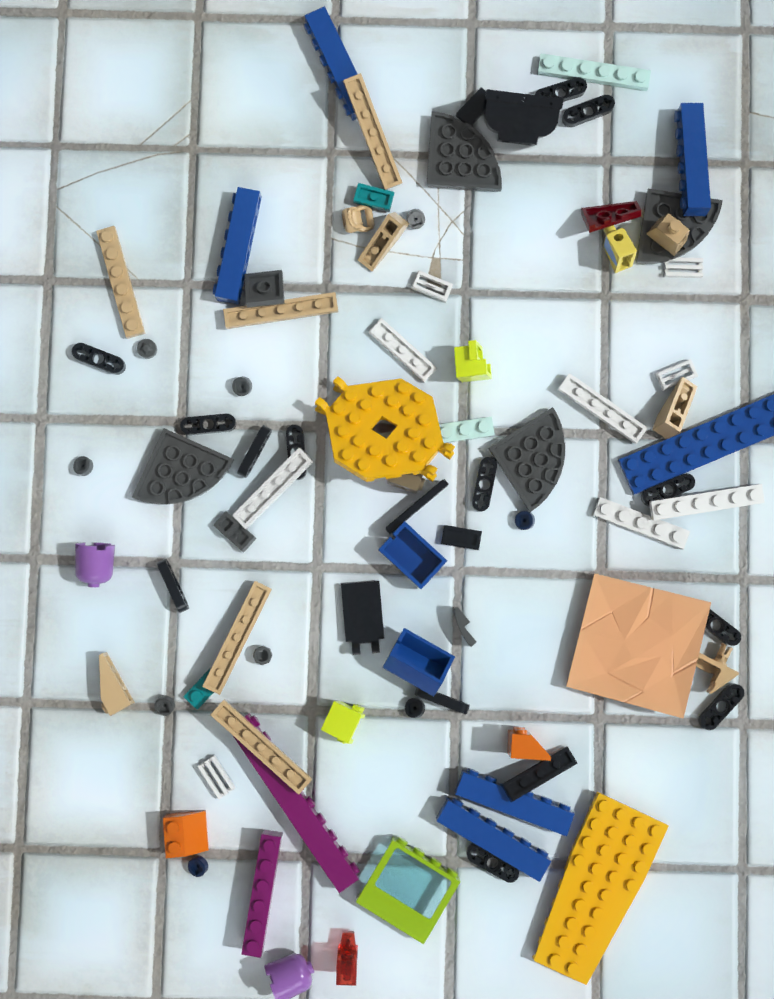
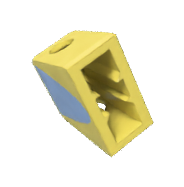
(619, 248)

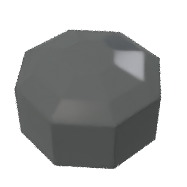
(262, 655)

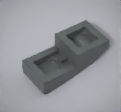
(234, 531)
(462, 621)

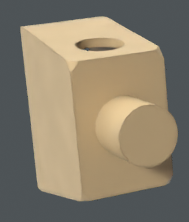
(669, 233)

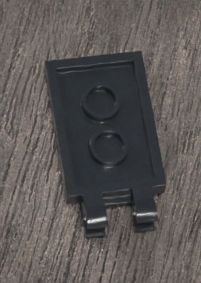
(362, 614)

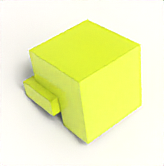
(470, 363)
(343, 721)

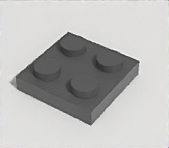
(264, 288)

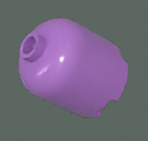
(94, 563)
(289, 976)

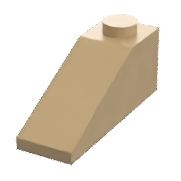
(383, 240)
(674, 411)
(112, 688)

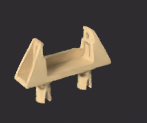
(717, 667)

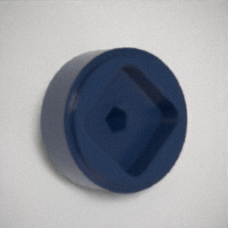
(524, 520)
(198, 866)

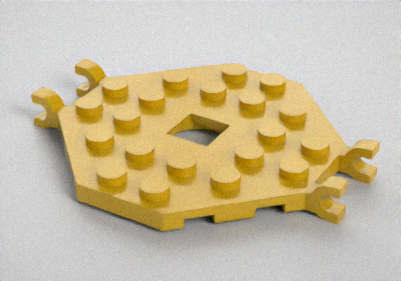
(369, 454)

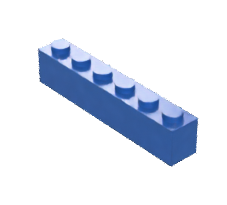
(332, 53)
(692, 159)
(237, 246)
(528, 807)
(494, 839)

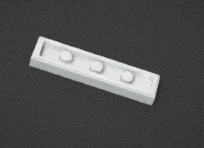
(402, 350)

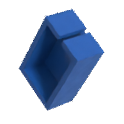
(412, 555)
(419, 662)

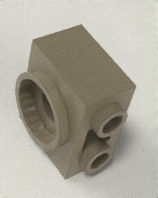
(408, 482)

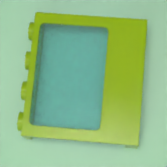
(409, 889)

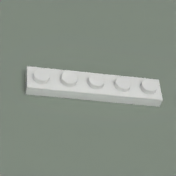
(602, 408)
(272, 488)
(641, 523)

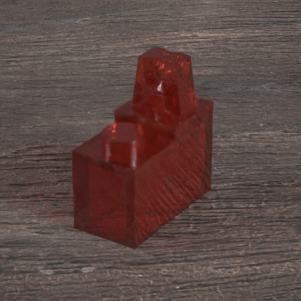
(347, 960)

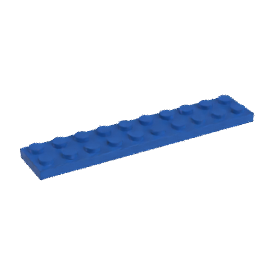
(699, 445)

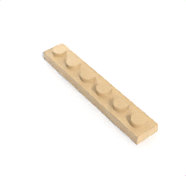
(372, 131)
(120, 282)
(292, 309)
(237, 637)
(261, 746)

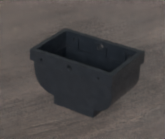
(520, 118)

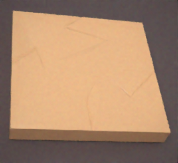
(639, 645)

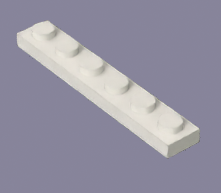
(706, 502)

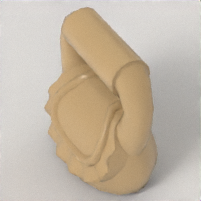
(352, 219)

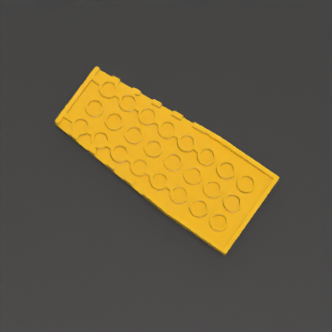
(598, 886)

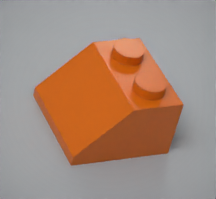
(524, 746)
(185, 833)

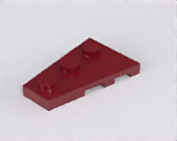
(609, 215)

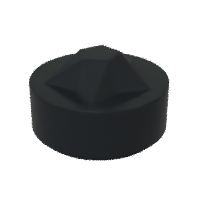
(414, 708)

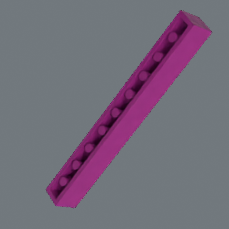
(307, 822)

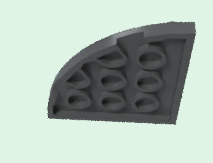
(460, 156)
(661, 203)
(533, 458)
(180, 470)

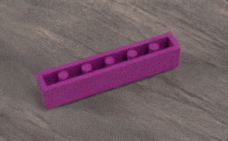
(262, 893)

